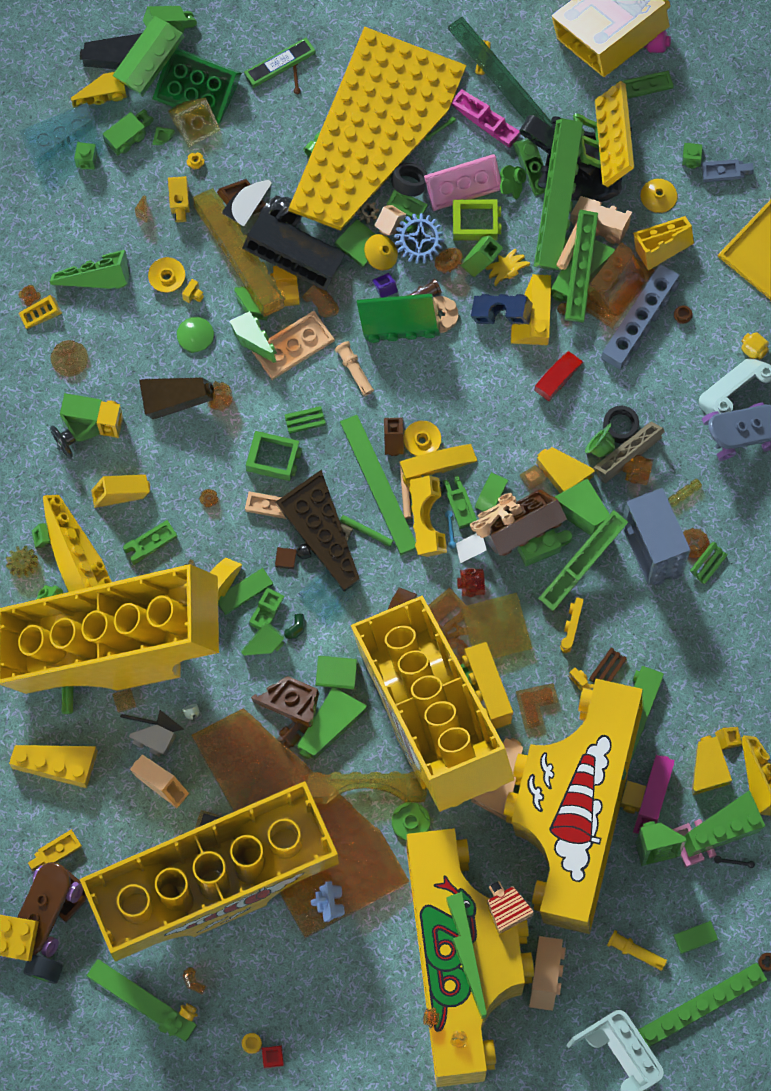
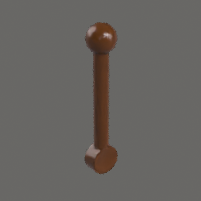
(296, 90)

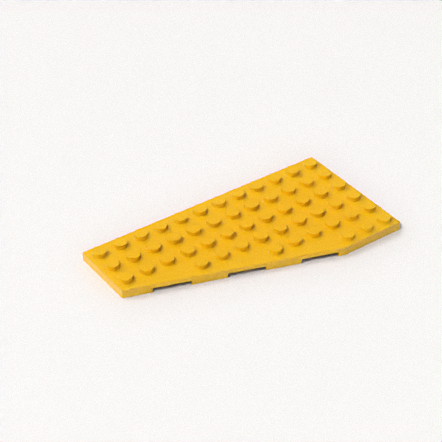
(375, 121)

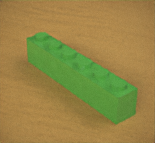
(649, 681)

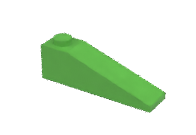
(106, 273)

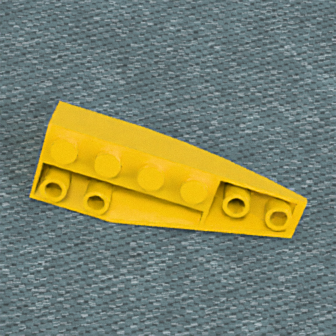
(74, 553)

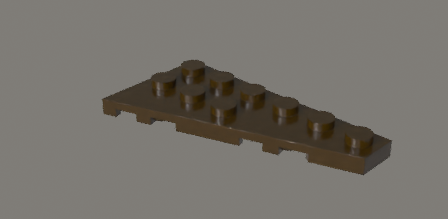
(317, 522)

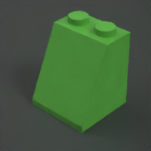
(583, 507)

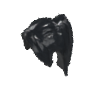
(279, 208)

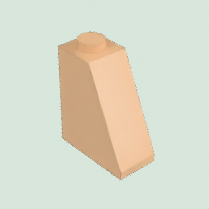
(159, 780)

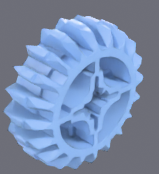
(411, 238)

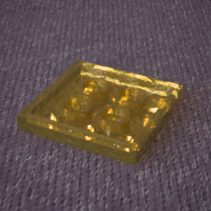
(498, 624)

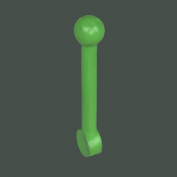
(450, 121)

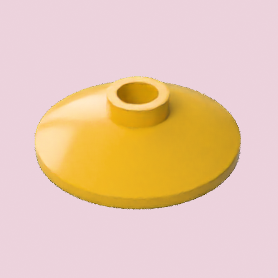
(655, 202)
(376, 256)
(163, 267)
(420, 430)

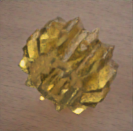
(29, 562)

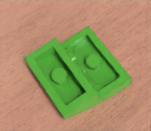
(353, 242)

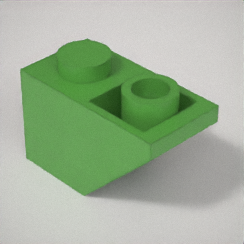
(481, 255)
(248, 303)

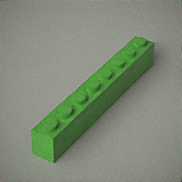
(558, 193)

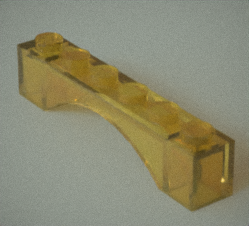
(327, 786)

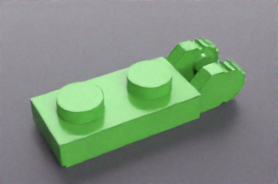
(460, 504)

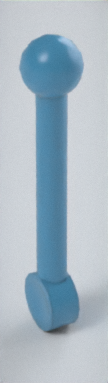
(448, 514)

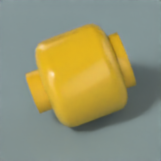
(755, 345)

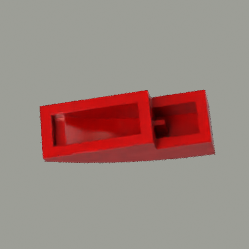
(558, 375)

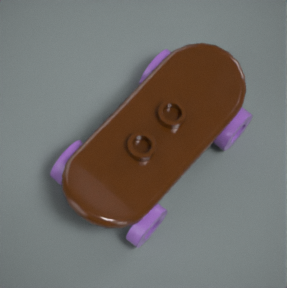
(44, 902)

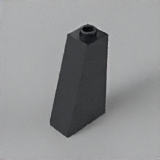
(107, 52)

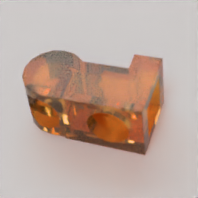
(322, 300)

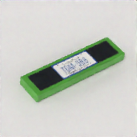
(279, 62)

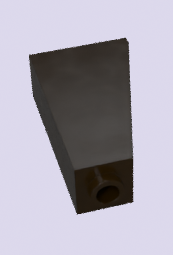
(173, 395)

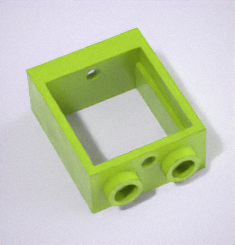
(475, 234)

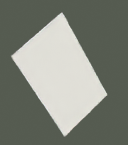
(470, 547)

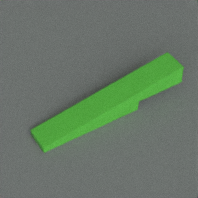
(583, 560)
(465, 951)

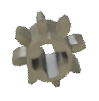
(370, 208)

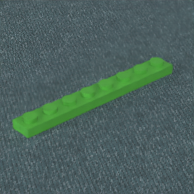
(702, 1004)

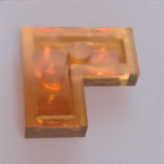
(530, 702)

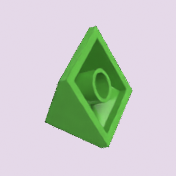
(336, 672)

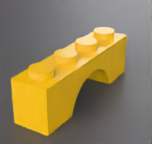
(424, 494)

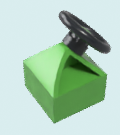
(79, 419)

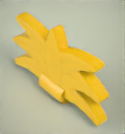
(506, 267)

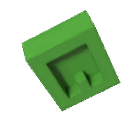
(692, 155)

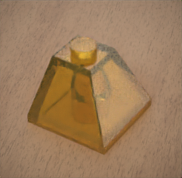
(194, 120)

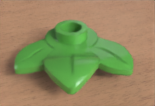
(512, 180)

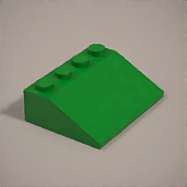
(193, 78)
(399, 317)

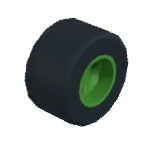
(43, 969)

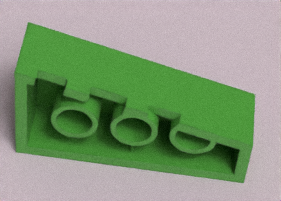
(729, 824)

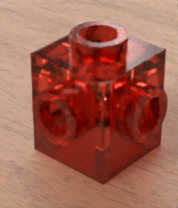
(471, 582)

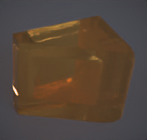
(141, 209)
(533, 477)

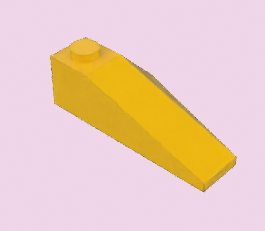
(538, 328)
(758, 773)

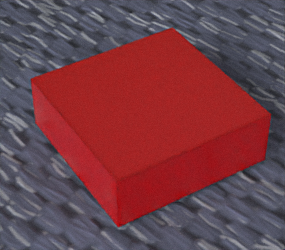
(272, 1056)

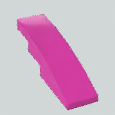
(485, 118)

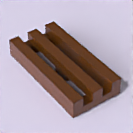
(617, 655)

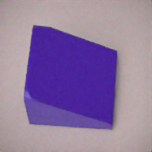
(385, 285)

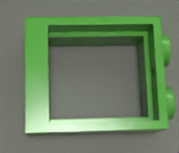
(252, 466)

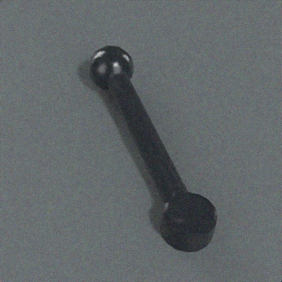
(717, 859)

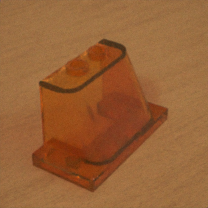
(616, 286)

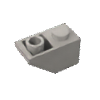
(154, 737)

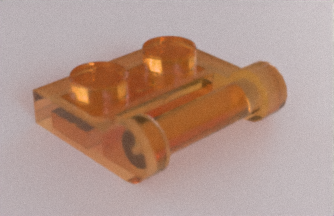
(443, 606)

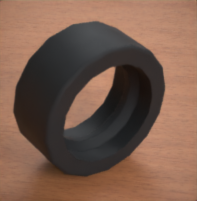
(405, 187)
(624, 410)

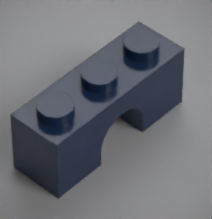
(487, 307)

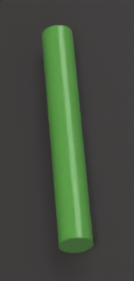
(365, 530)

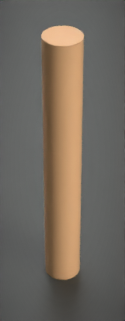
(405, 498)

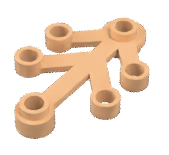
(487, 518)

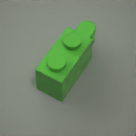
(172, 14)
(127, 132)
(544, 546)

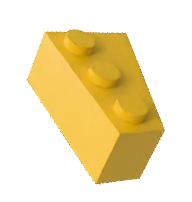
(663, 241)

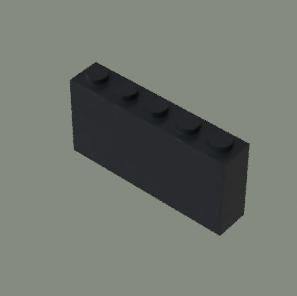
(293, 250)

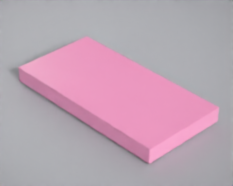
(463, 182)

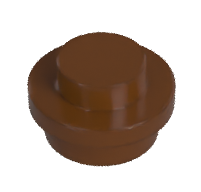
(683, 314)

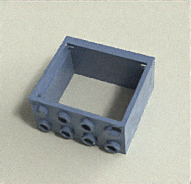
(656, 537)

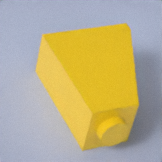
(563, 469)
(119, 489)
(710, 766)

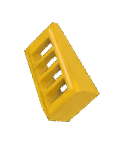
(37, 306)

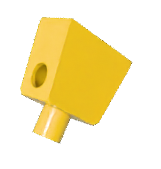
(179, 191)

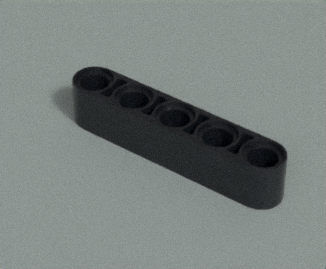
(542, 136)

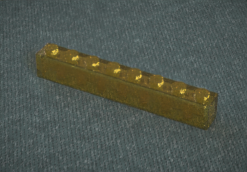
(246, 265)

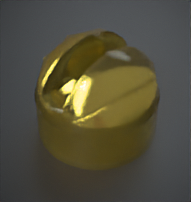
(459, 1043)

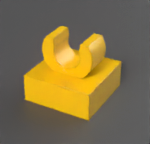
(192, 292)

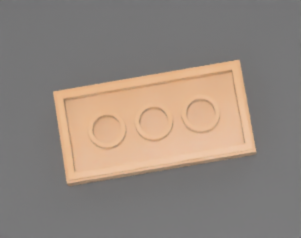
(296, 344)

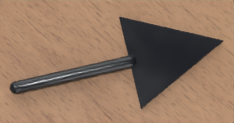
(162, 720)

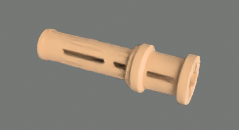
(351, 361)

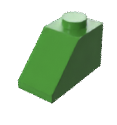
(264, 641)

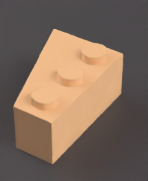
(610, 223)
(546, 973)

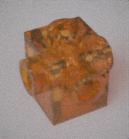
(224, 399)
(638, 470)

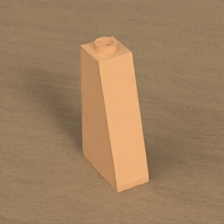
(495, 800)

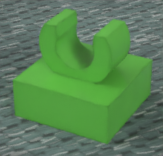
(40, 535)

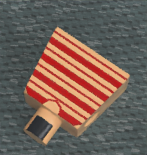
(507, 907)

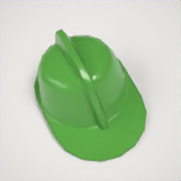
(601, 443)

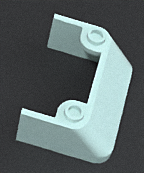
(717, 396)
(628, 1047)

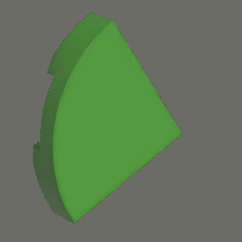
(162, 135)

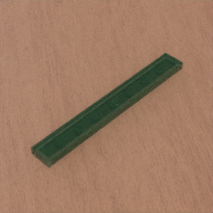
(496, 70)

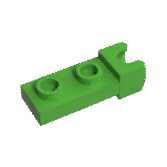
(150, 541)

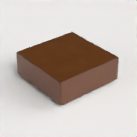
(285, 558)

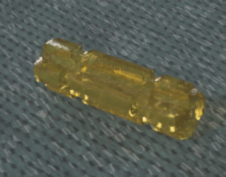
(684, 492)

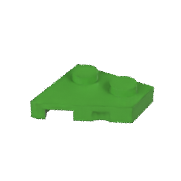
(407, 205)

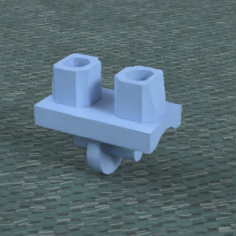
(325, 901)

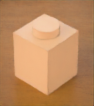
(389, 220)

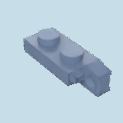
(725, 170)

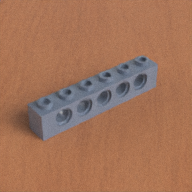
(661, 277)

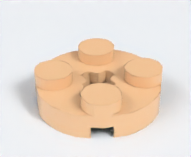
(450, 310)

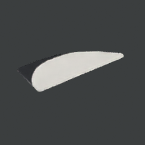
(246, 201)

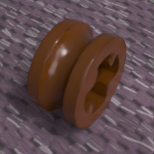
(762, 958)

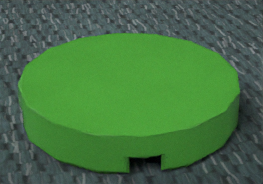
(416, 822)

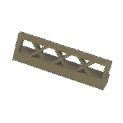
(632, 447)

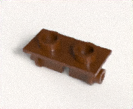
(290, 735)

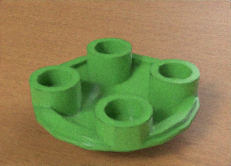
(195, 334)

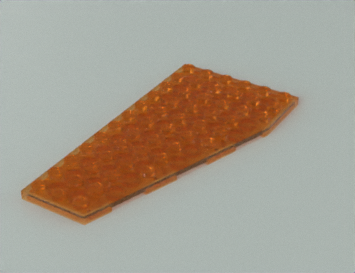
(256, 765)

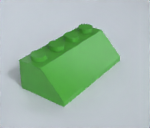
(149, 55)
(658, 843)

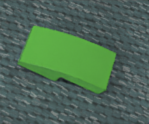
(491, 492)
(267, 608)

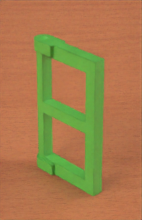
(595, 143)

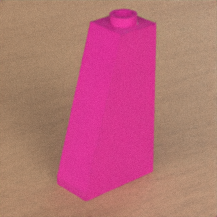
(654, 791)

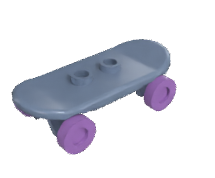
(740, 429)

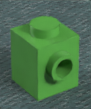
(85, 155)

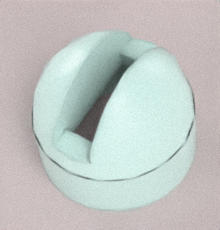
(190, 711)

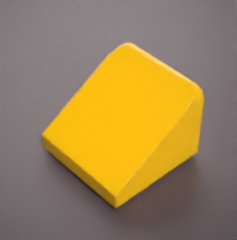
(729, 737)

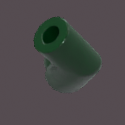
(297, 629)

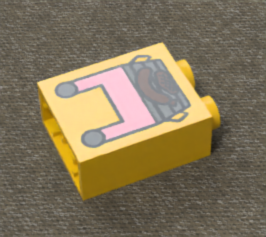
(609, 30)

